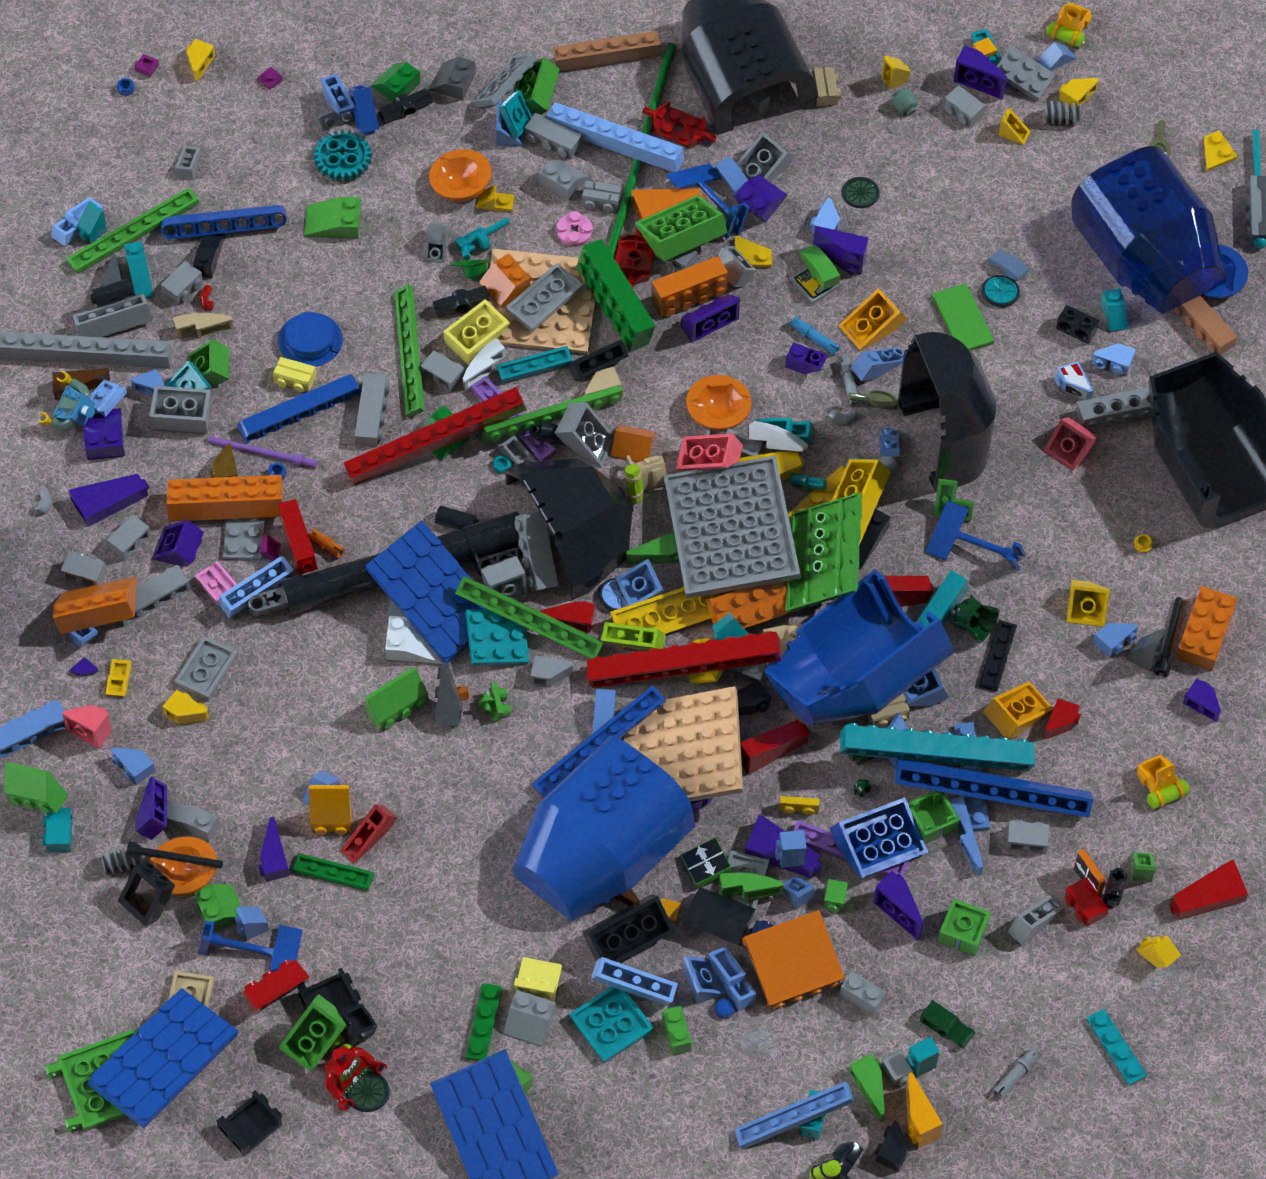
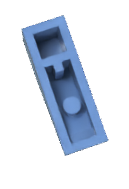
(336, 94)

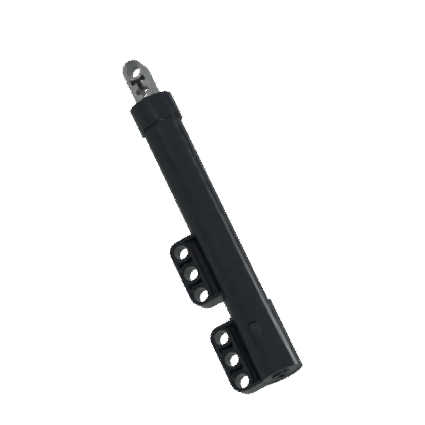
(479, 542)

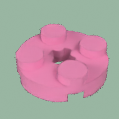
(574, 220)

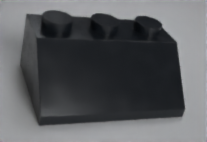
(719, 916)

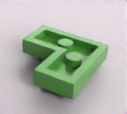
(946, 492)

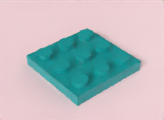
(495, 639)
(611, 1023)

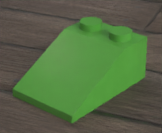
(334, 218)

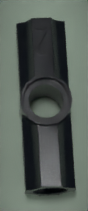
(405, 105)
(461, 301)
(1114, 887)

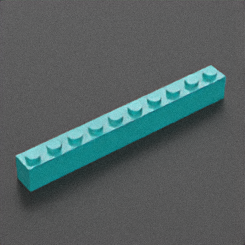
(937, 747)

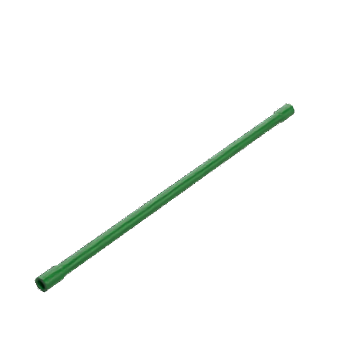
(636, 165)

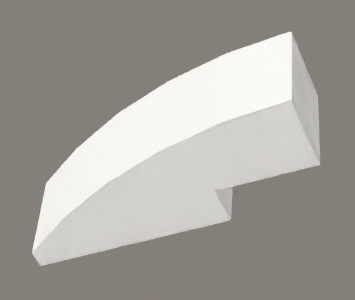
(483, 363)
(776, 437)

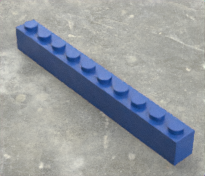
(993, 787)

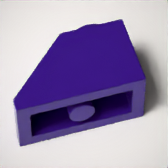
(1203, 699)

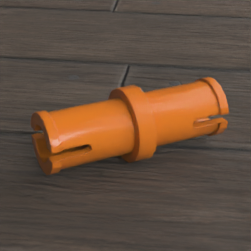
(326, 543)

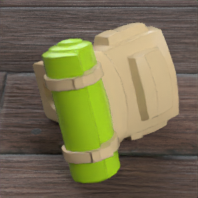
(643, 476)

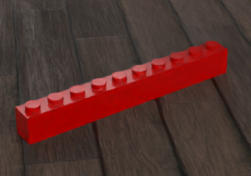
(434, 436)
(684, 659)

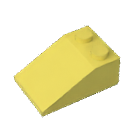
(475, 331)

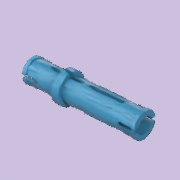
(808, 331)

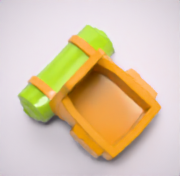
(1070, 25)
(1161, 781)

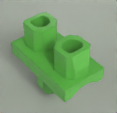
(492, 703)

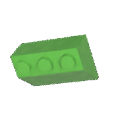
(538, 85)
(396, 699)
(33, 788)
(313, 1033)

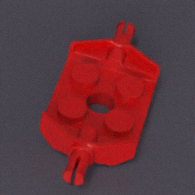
(667, 117)
(637, 269)

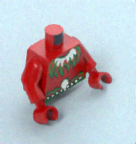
(345, 1070)

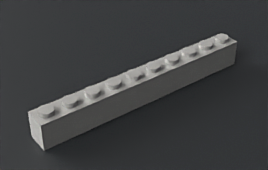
(85, 349)

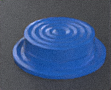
(1236, 274)
(310, 339)

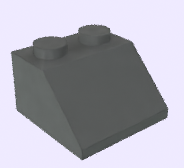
(454, 77)

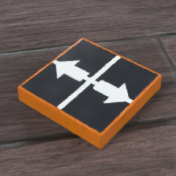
(1086, 867)

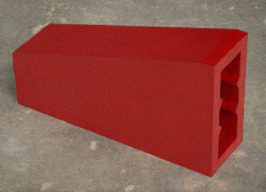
(297, 536)
(910, 589)
(772, 745)
(1212, 892)

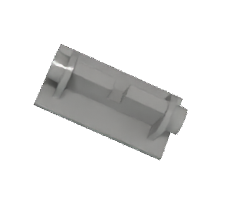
(332, 119)

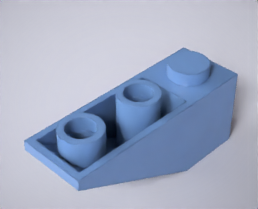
(877, 362)

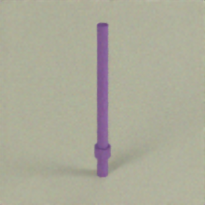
(295, 459)

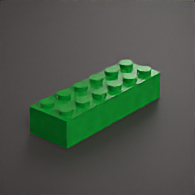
(615, 295)

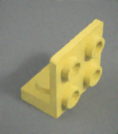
(538, 978)

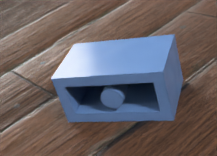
(791, 848)

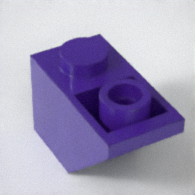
(804, 359)

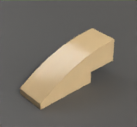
(202, 324)

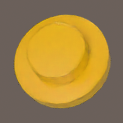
(1143, 543)

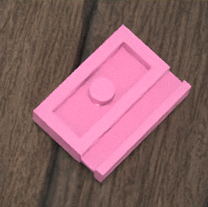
(215, 581)

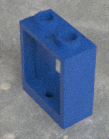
(365, 110)

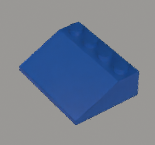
(879, 838)

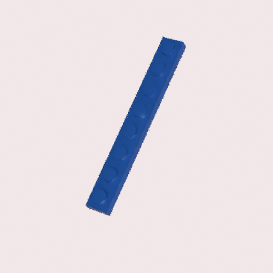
(616, 727)

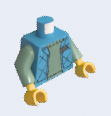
(73, 407)

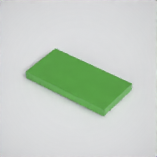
(963, 317)

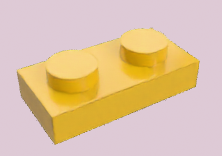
(790, 805)

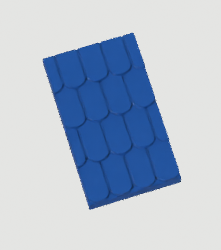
(423, 585)
(162, 1057)
(493, 1121)

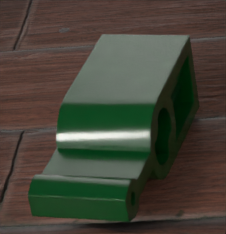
(946, 1024)

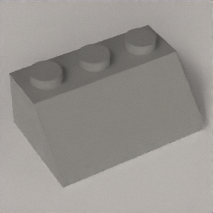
(180, 409)

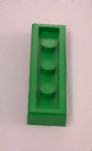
(333, 872)

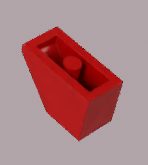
(1062, 718)

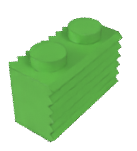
(676, 1030)

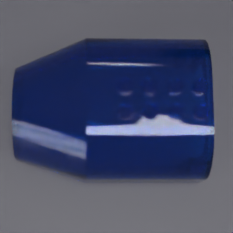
(1150, 228)

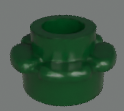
(861, 785)

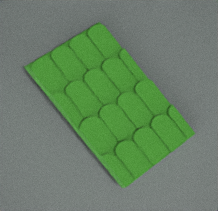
(826, 552)

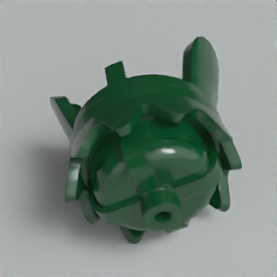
(975, 618)

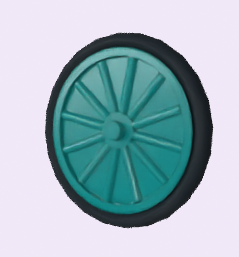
(1000, 290)

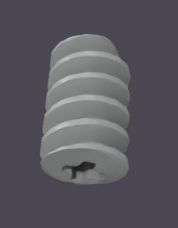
(1062, 113)
(119, 860)

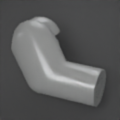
(842, 419)
(45, 503)

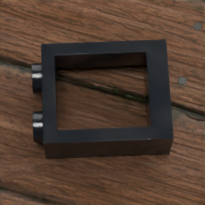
(136, 904)

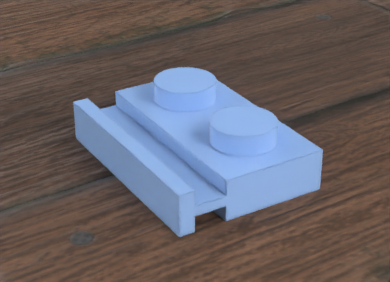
(107, 397)

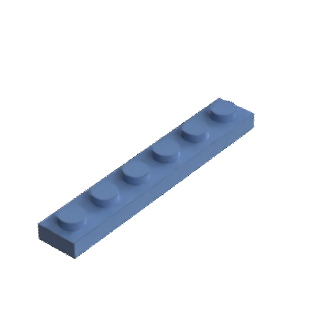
(975, 806)
(794, 1115)

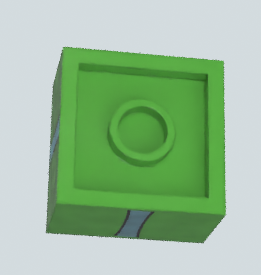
(934, 816)
(964, 927)

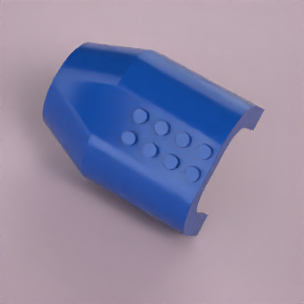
(857, 656)
(602, 829)

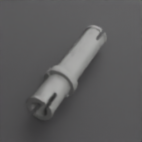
(848, 376)
(1022, 1065)

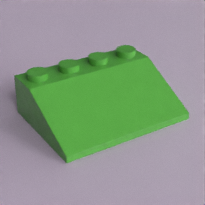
(682, 227)

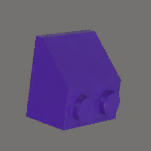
(761, 197)
(178, 544)

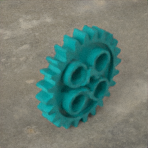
(348, 150)

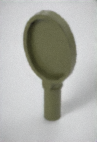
(1160, 141)
(876, 397)

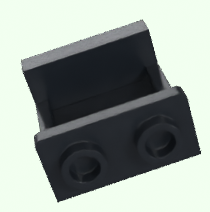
(333, 989)
(250, 1123)

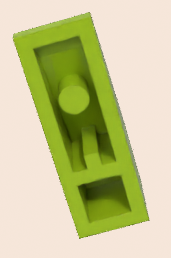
(633, 636)

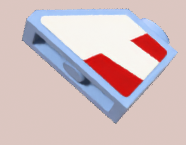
(1074, 381)

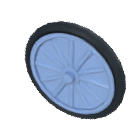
(611, 595)

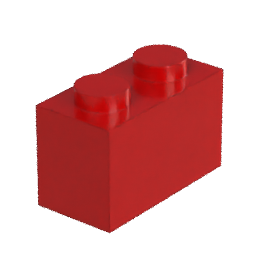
(1086, 902)

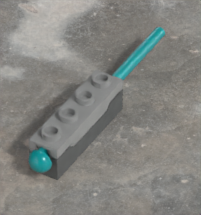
(1256, 199)

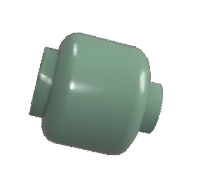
(905, 101)

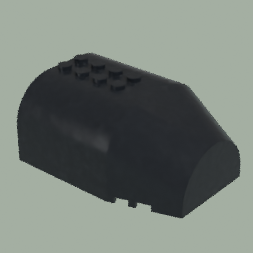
(737, 50)
(948, 376)
(1211, 438)

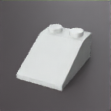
(406, 643)

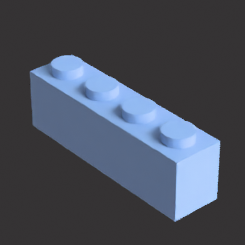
(264, 580)
(634, 981)

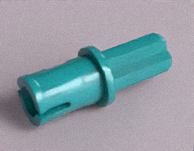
(807, 481)

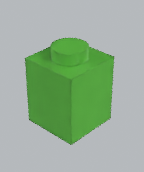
(835, 896)

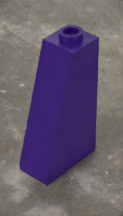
(107, 497)
(763, 845)

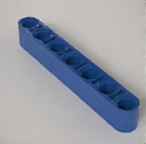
(216, 227)
(299, 407)

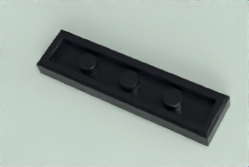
(998, 655)

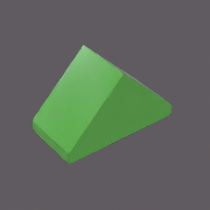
(1143, 866)

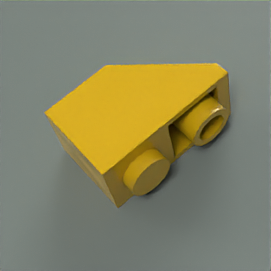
(184, 709)
(1158, 950)

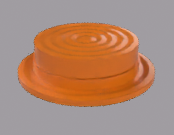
(460, 175)
(718, 402)
(186, 876)

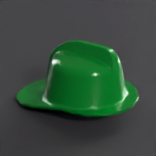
(473, 268)

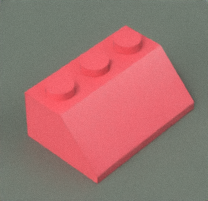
(709, 452)

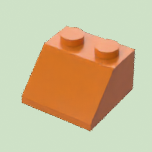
(505, 280)

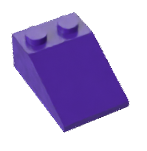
(979, 73)
(842, 248)
(104, 436)
(896, 901)

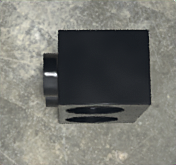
(1077, 324)

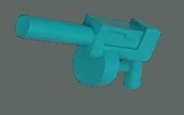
(478, 237)

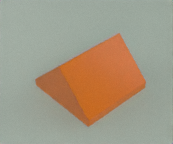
(632, 442)

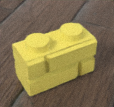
(294, 375)

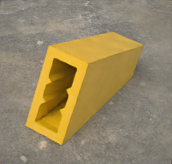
(787, 461)

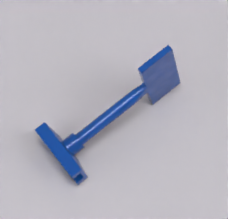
(700, 176)
(949, 530)
(285, 947)

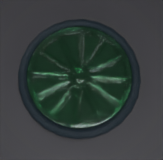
(861, 192)
(369, 1092)

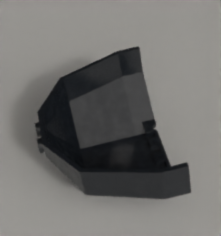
(583, 513)

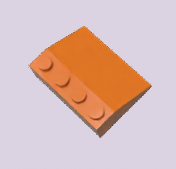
(95, 605)

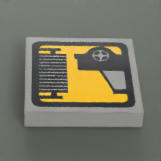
(811, 288)

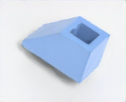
(826, 217)
(1119, 355)

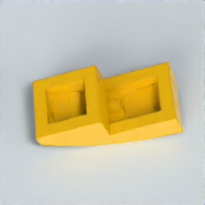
(118, 678)

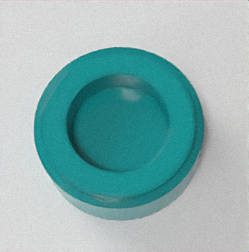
(501, 463)

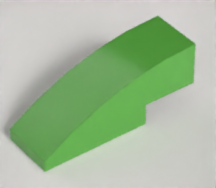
(820, 266)
(749, 885)

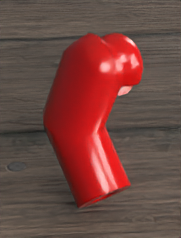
(204, 298)

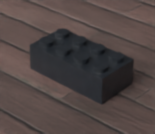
(629, 930)

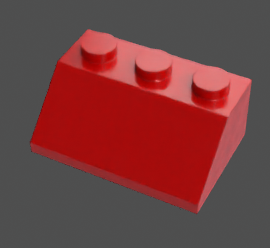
(275, 985)

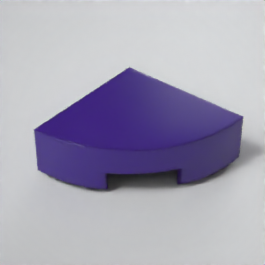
(84, 668)

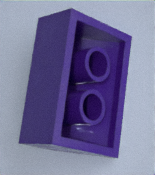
(711, 317)

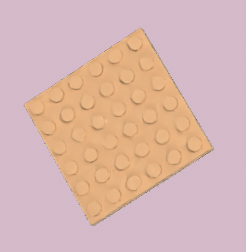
(568, 325)
(695, 742)

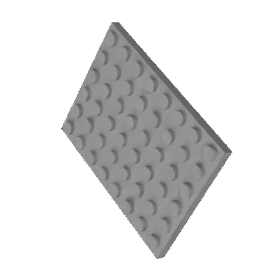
(731, 527)

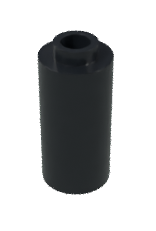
(111, 293)
(545, 432)
(454, 518)

